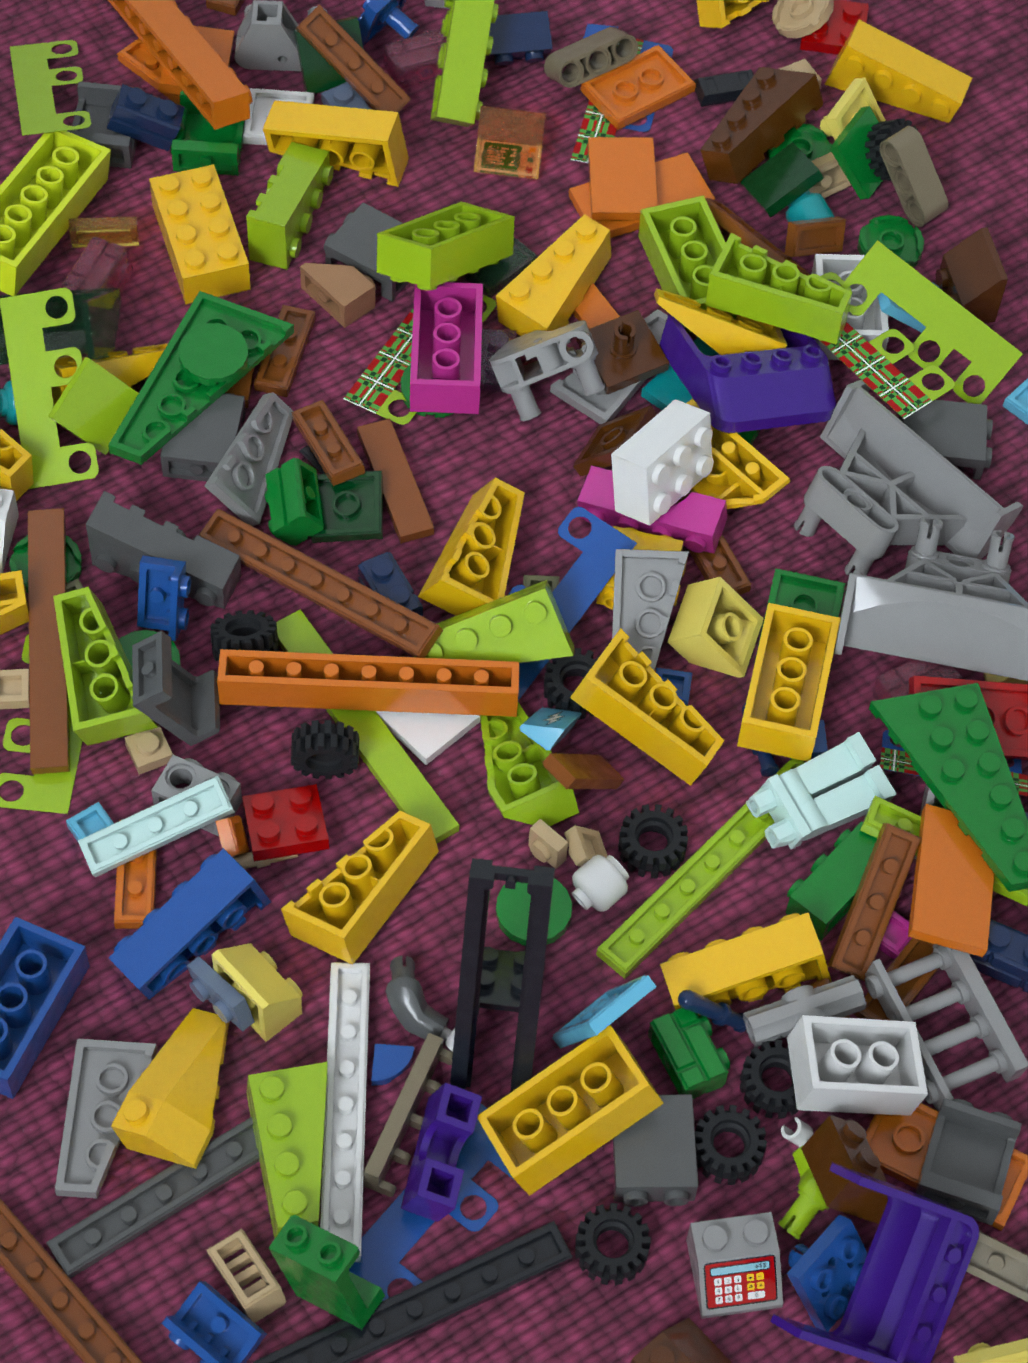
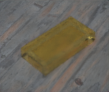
(112, 229)

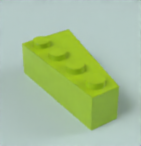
(463, 61)
(288, 205)
(512, 628)
(96, 671)
(289, 1135)

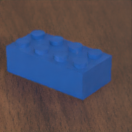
(35, 987)

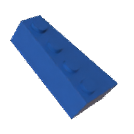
(188, 923)

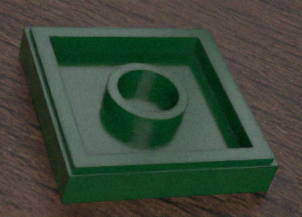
(315, 70)
(781, 179)
(351, 508)

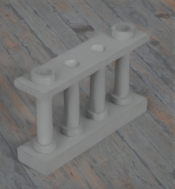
(966, 989)

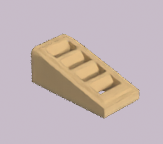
(259, 1298)

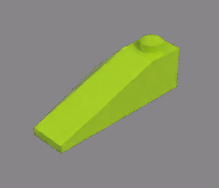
(516, 774)

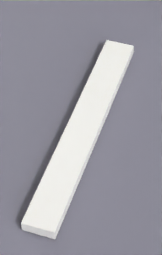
(346, 1102)

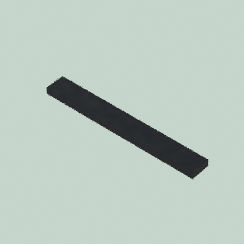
(433, 1300)

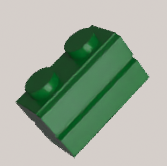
(294, 502)
(689, 1053)

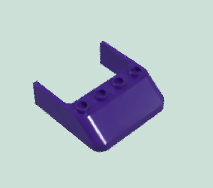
(754, 387)
(904, 1282)

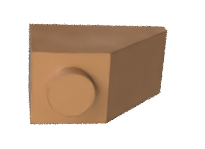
(339, 290)

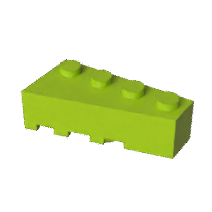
(776, 293)

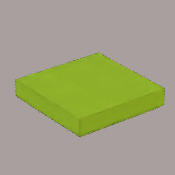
(93, 405)

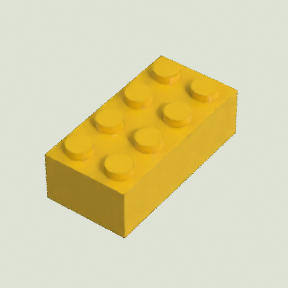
(200, 233)
(789, 682)
(569, 1110)

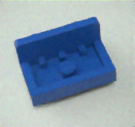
(162, 595)
(213, 1328)

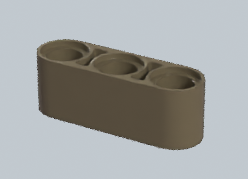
(604, 58)
(914, 176)

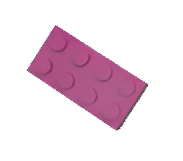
(446, 349)

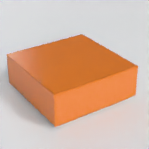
(232, 835)

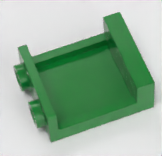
(202, 146)
(318, 1271)

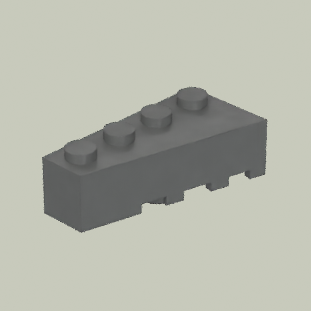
(123, 536)

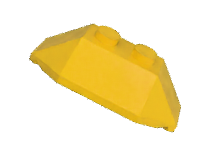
(739, 472)

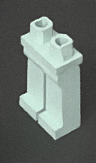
(821, 793)

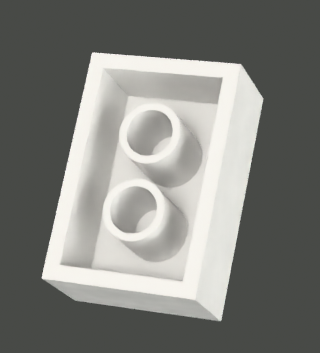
(873, 320)
(662, 462)
(856, 1065)

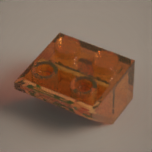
(510, 141)

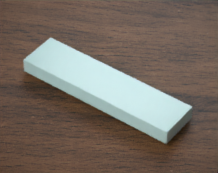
(156, 826)

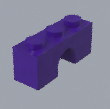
(433, 1176)

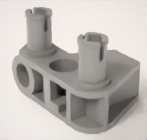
(267, 37)
(552, 357)

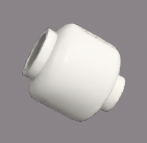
(600, 883)

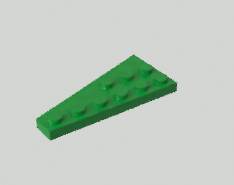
(174, 400)
(965, 768)

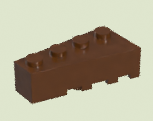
(758, 120)

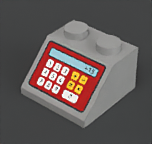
(735, 1264)

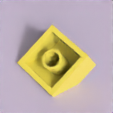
(716, 628)
(269, 996)

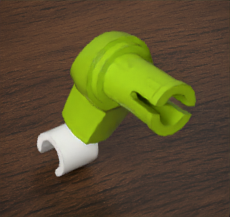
(810, 1197)

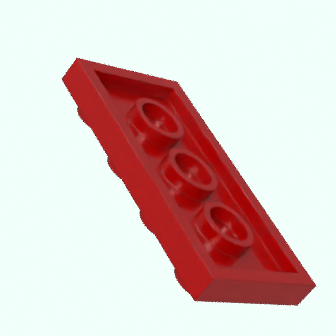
(1005, 703)

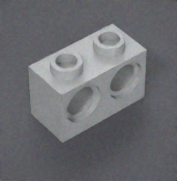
(193, 773)

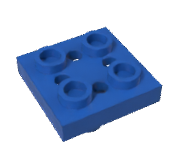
(383, 12)
(828, 1272)

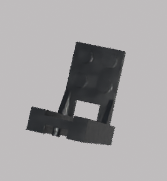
(501, 977)

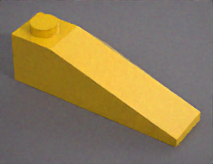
(719, 328)

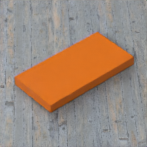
(675, 181)
(950, 886)
(902, 1147)

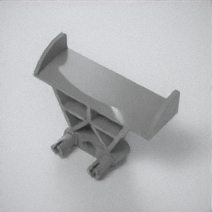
(890, 484)
(942, 609)

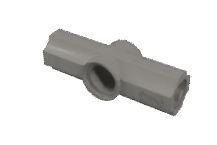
(780, 1017)

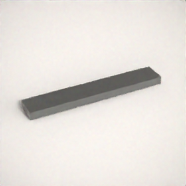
(154, 1201)

